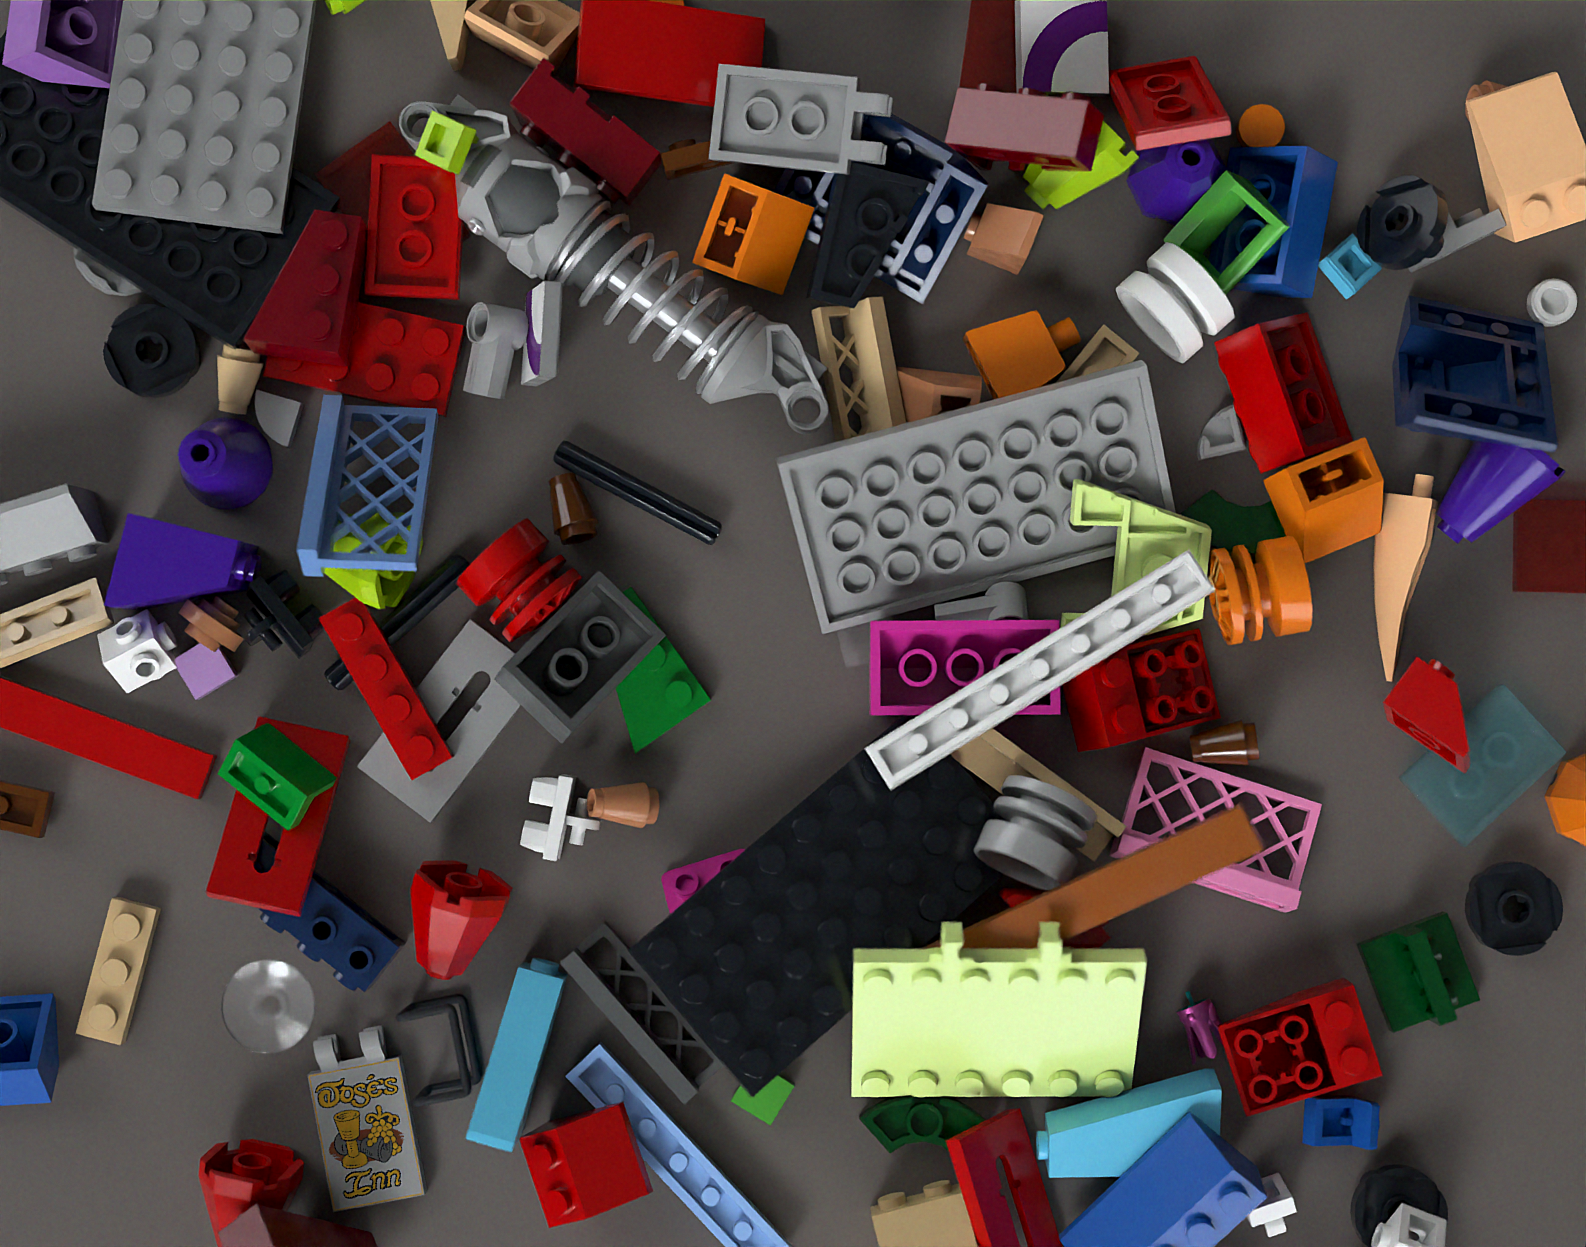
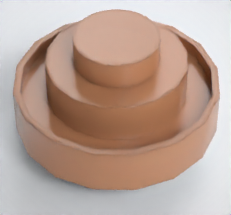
(212, 623)

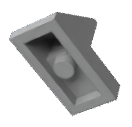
(1469, 230)

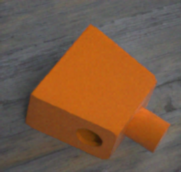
(1020, 352)

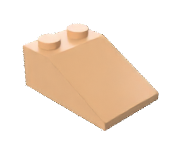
(1530, 156)

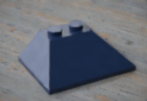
(934, 221)
(1473, 376)

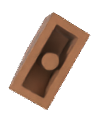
(1003, 236)

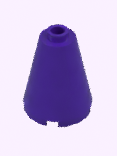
(225, 463)
(1492, 486)

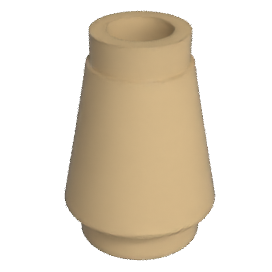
(237, 378)

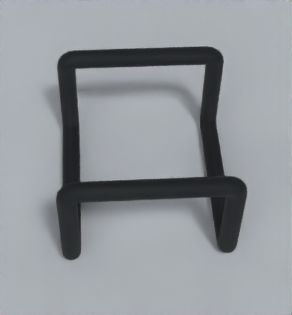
(441, 1006)

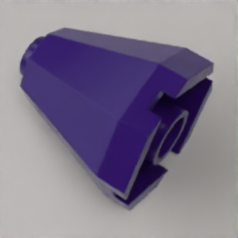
(1174, 178)

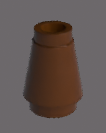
(571, 512)
(1226, 744)

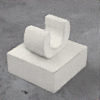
(1274, 1207)

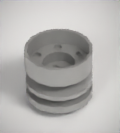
(1037, 828)

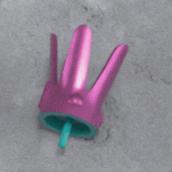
(1198, 1021)

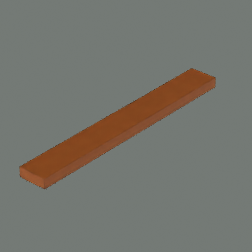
(1122, 883)

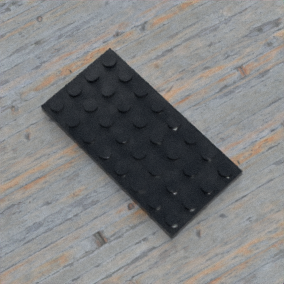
(195, 269)
(771, 939)

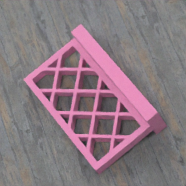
(1236, 879)

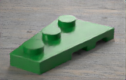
(658, 690)

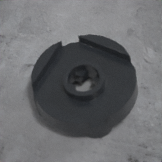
(1421, 235)
(127, 341)
(1533, 926)
(1383, 1188)

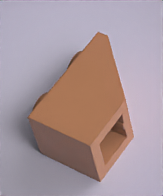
(936, 392)

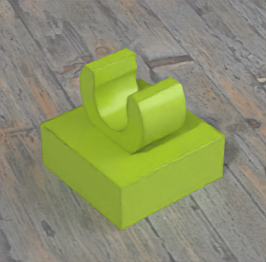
(446, 142)

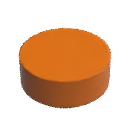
(1260, 126)

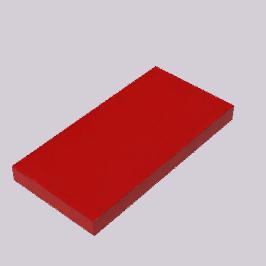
(662, 48)

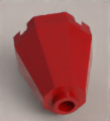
(454, 914)
(246, 1177)

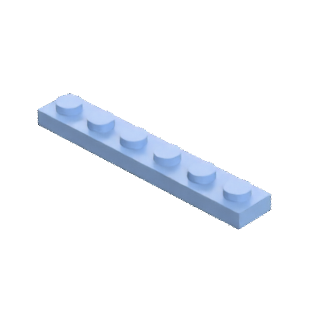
(675, 1154)

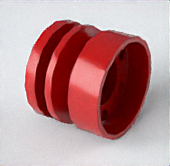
(519, 580)

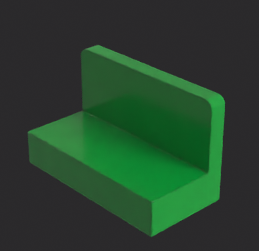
(275, 774)

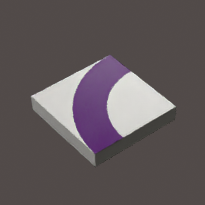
(1062, 46)
(543, 335)

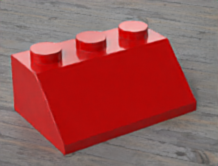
(1283, 391)

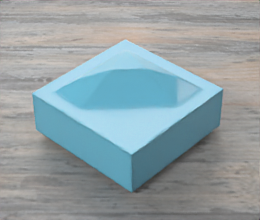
(1348, 267)

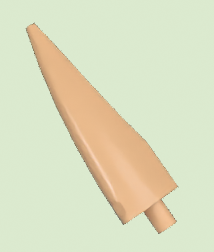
(1398, 561)

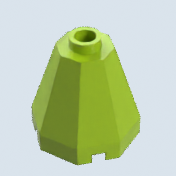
(1066, 186)
(374, 586)

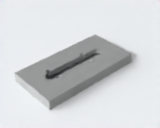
(469, 653)

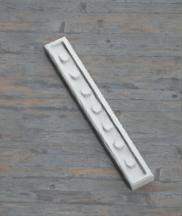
(1040, 669)

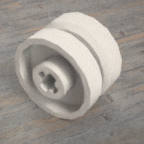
(1175, 302)

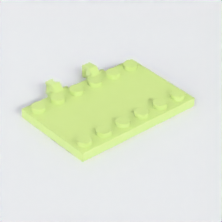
(995, 1020)

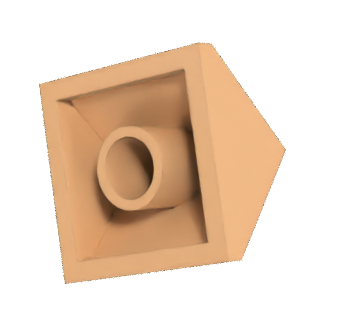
(525, 28)

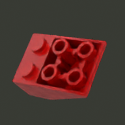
(1142, 692)
(1299, 1047)

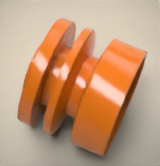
(1268, 589)

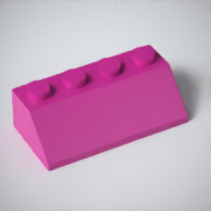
(928, 661)

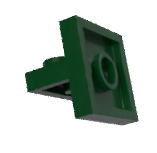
(1418, 973)

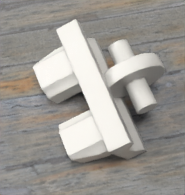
(550, 837)

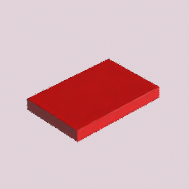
(1167, 103)
(413, 230)

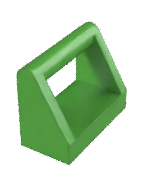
(1214, 213)

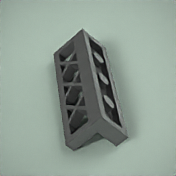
(630, 1023)

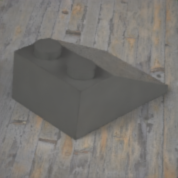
(579, 656)

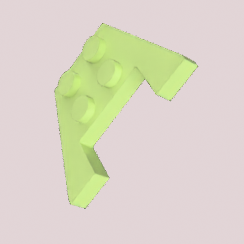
(1144, 540)

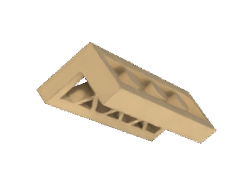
(870, 357)
(996, 757)

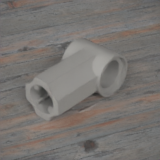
(494, 337)
(1000, 602)

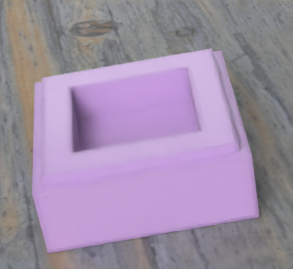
(204, 670)

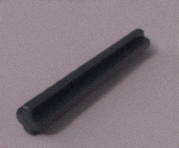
(637, 492)
(409, 613)

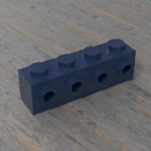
(334, 929)

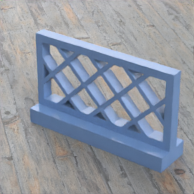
(327, 487)

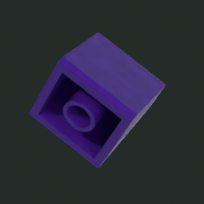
(174, 563)

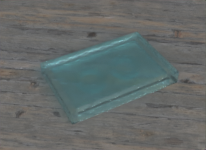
(1506, 757)

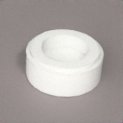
(1551, 302)

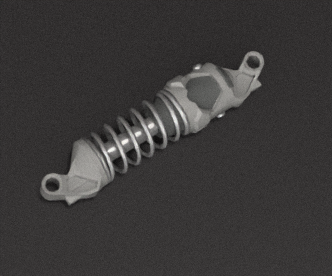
(564, 233)

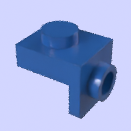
(1341, 1121)

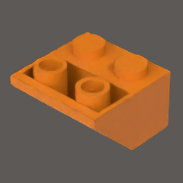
(753, 235)
(1329, 499)

